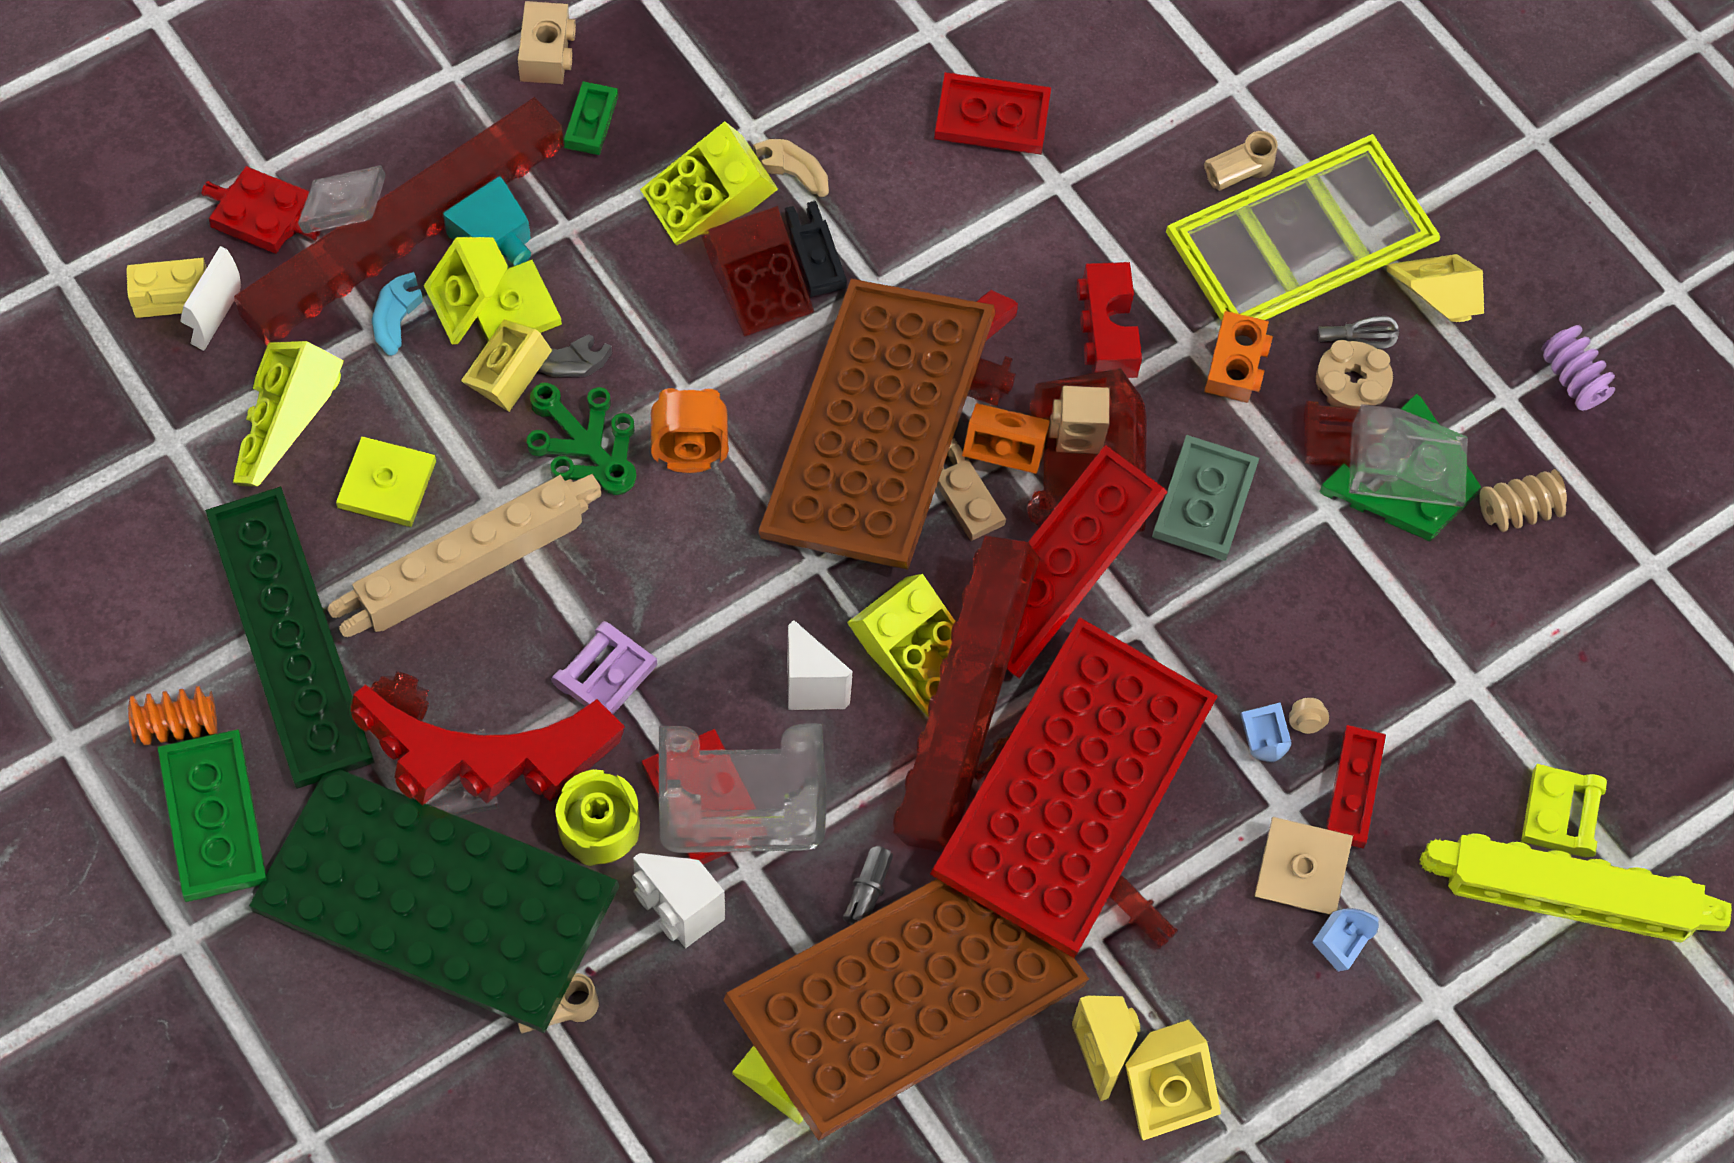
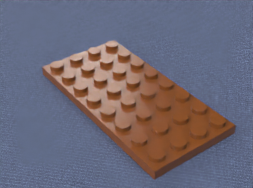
(878, 424)
(896, 1001)

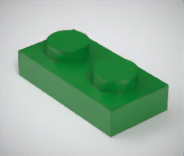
(591, 118)

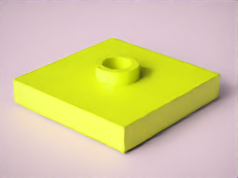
(520, 299)
(386, 481)

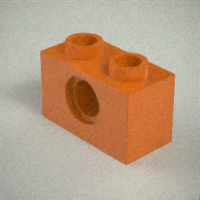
(1006, 438)

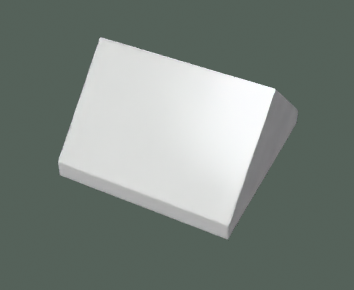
(814, 674)

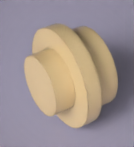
(1308, 715)

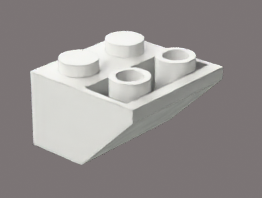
(680, 894)

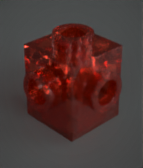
(403, 694)

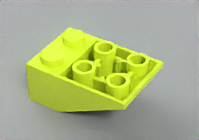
(709, 185)
(907, 636)

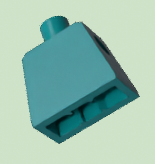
(495, 214)

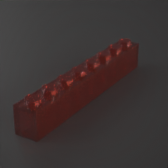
(966, 693)

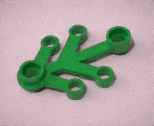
(584, 442)

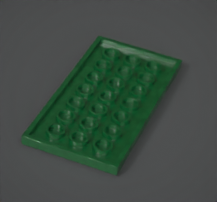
(436, 898)

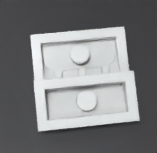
(211, 298)

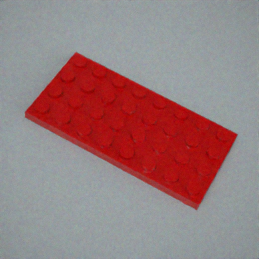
(1074, 787)

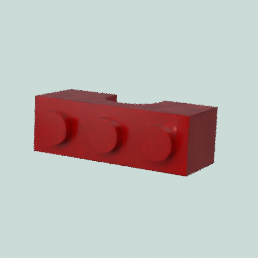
(1105, 292)

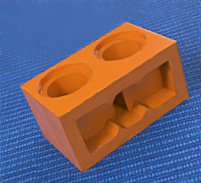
(1232, 355)

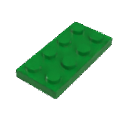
(212, 815)

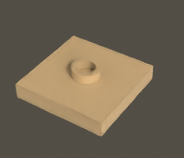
(1303, 866)

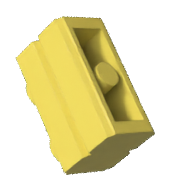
(162, 286)

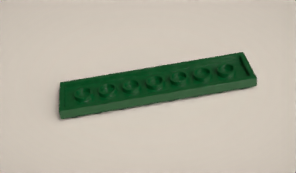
(289, 636)

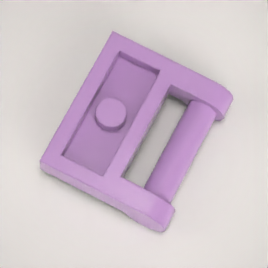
(615, 676)

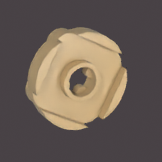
(1358, 357)

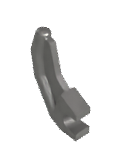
(576, 359)

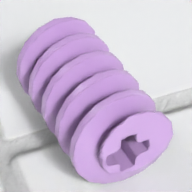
(1577, 369)

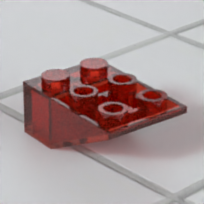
(758, 271)

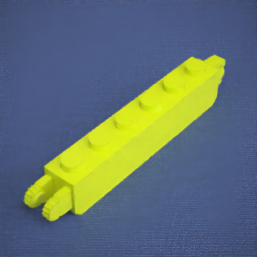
(1575, 888)

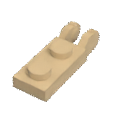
(969, 496)

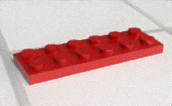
(1079, 546)

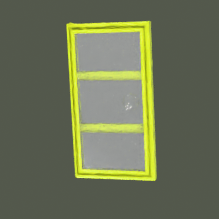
(1303, 232)

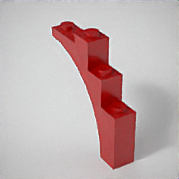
(486, 763)

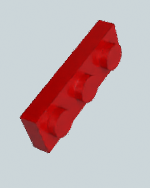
(1356, 783)

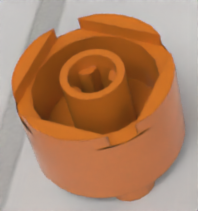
(689, 429)

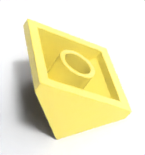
(507, 363)

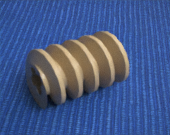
(1524, 499)

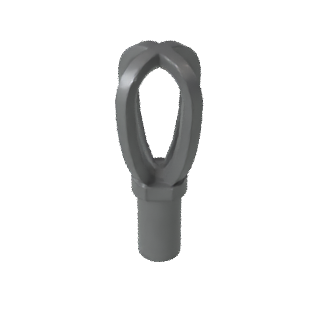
(1353, 332)

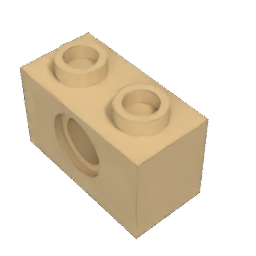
(544, 42)

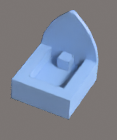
(1266, 732)
(1345, 936)

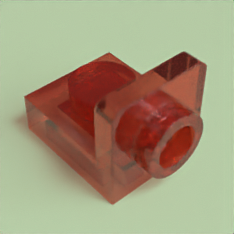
(992, 381)

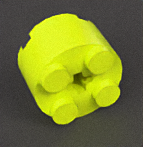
(595, 839)

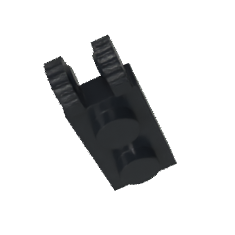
(816, 251)

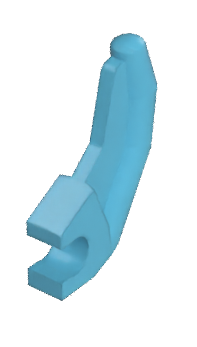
(390, 310)

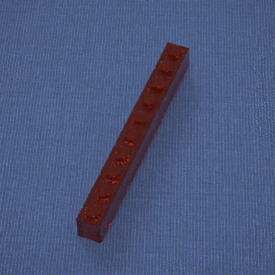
(399, 222)

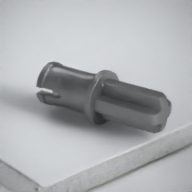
(868, 885)

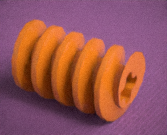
(172, 716)

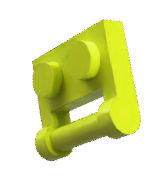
(1550, 810)

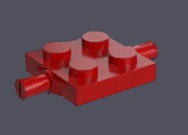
(258, 209)

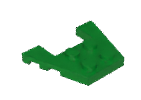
(1411, 516)

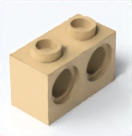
(1080, 419)

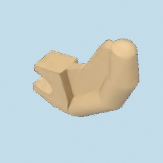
(793, 160)

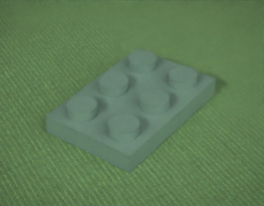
(1205, 497)

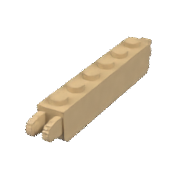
(465, 555)

